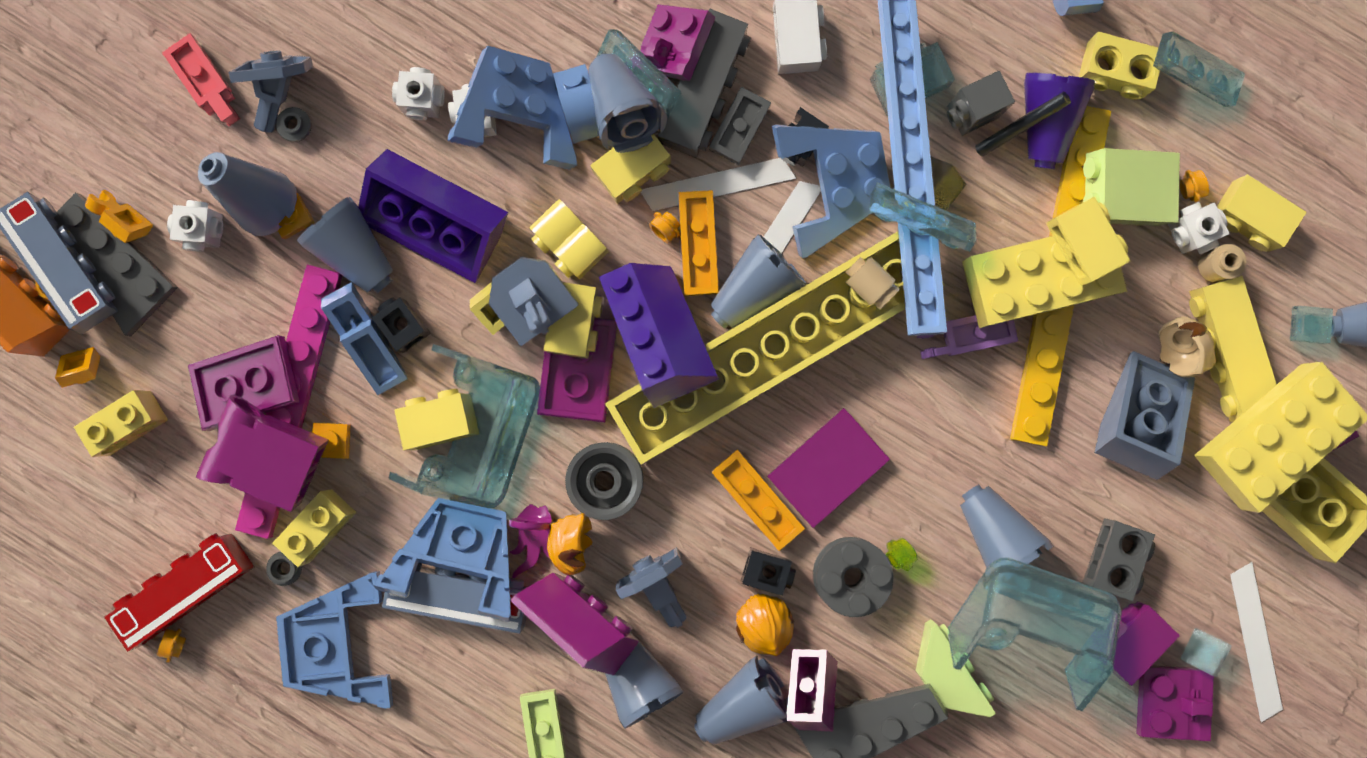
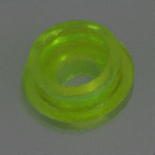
(901, 554)

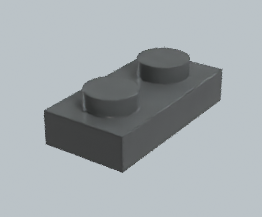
(740, 126)

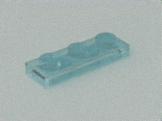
(642, 67)
(1199, 69)
(922, 217)

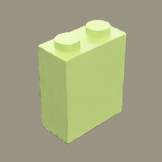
(1134, 185)

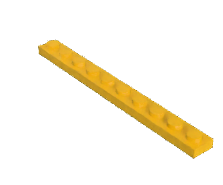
(1051, 328)

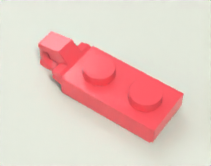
(201, 78)

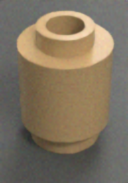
(1222, 263)
(871, 282)

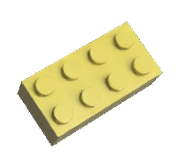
(1029, 282)
(1282, 436)
(1321, 512)

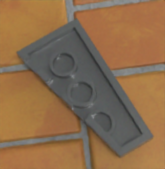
(127, 272)
(876, 724)

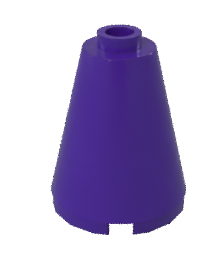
(1051, 138)

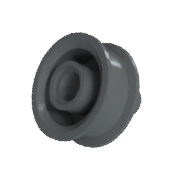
(588, 496)
(871, 589)

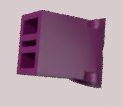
(262, 455)

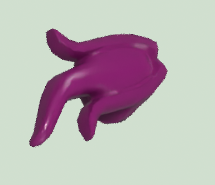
(533, 532)

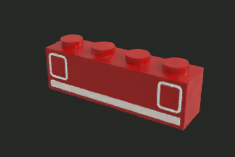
(179, 591)

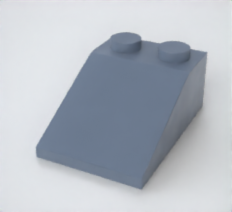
(1146, 418)

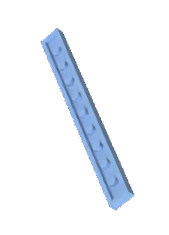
(911, 162)

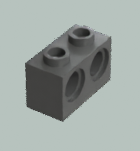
(980, 103)
(1110, 556)

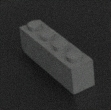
(701, 96)

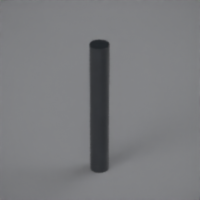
(1023, 123)

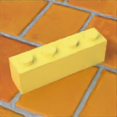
(1240, 353)

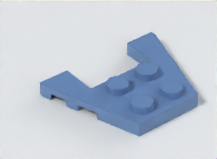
(518, 92)
(847, 169)
(459, 540)
(318, 646)

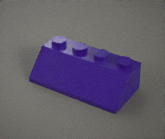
(430, 215)
(658, 331)

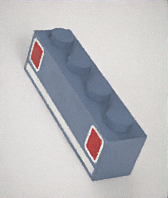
(55, 263)
(453, 598)

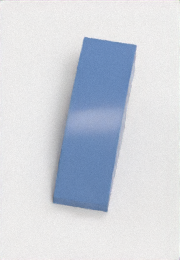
(363, 338)

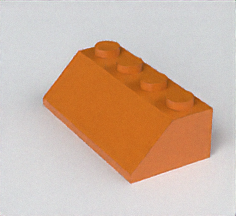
(26, 320)

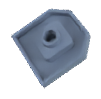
(271, 82)
(529, 298)
(652, 578)

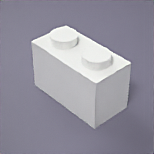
(798, 35)

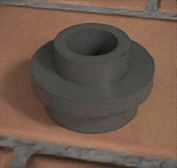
(302, 129)
(276, 575)

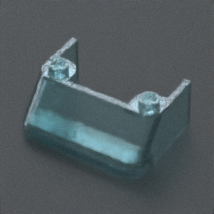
(483, 464)
(1045, 608)

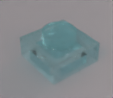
(1311, 324)
(1206, 652)

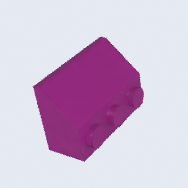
(577, 622)

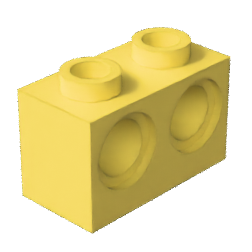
(1121, 56)
(120, 423)
(314, 527)

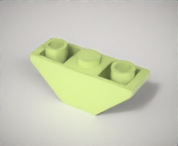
(953, 686)

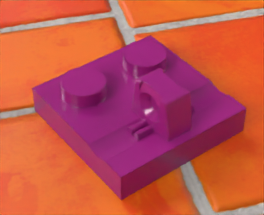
(677, 39)
(1175, 703)

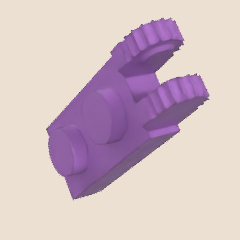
(965, 336)

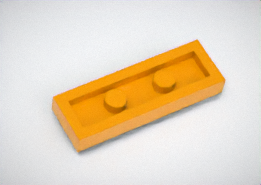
(698, 243)
(757, 500)

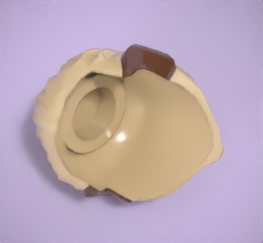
(1186, 347)

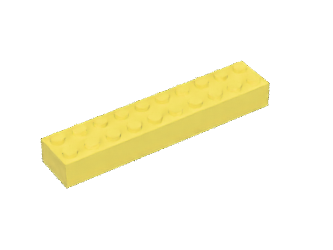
(763, 354)

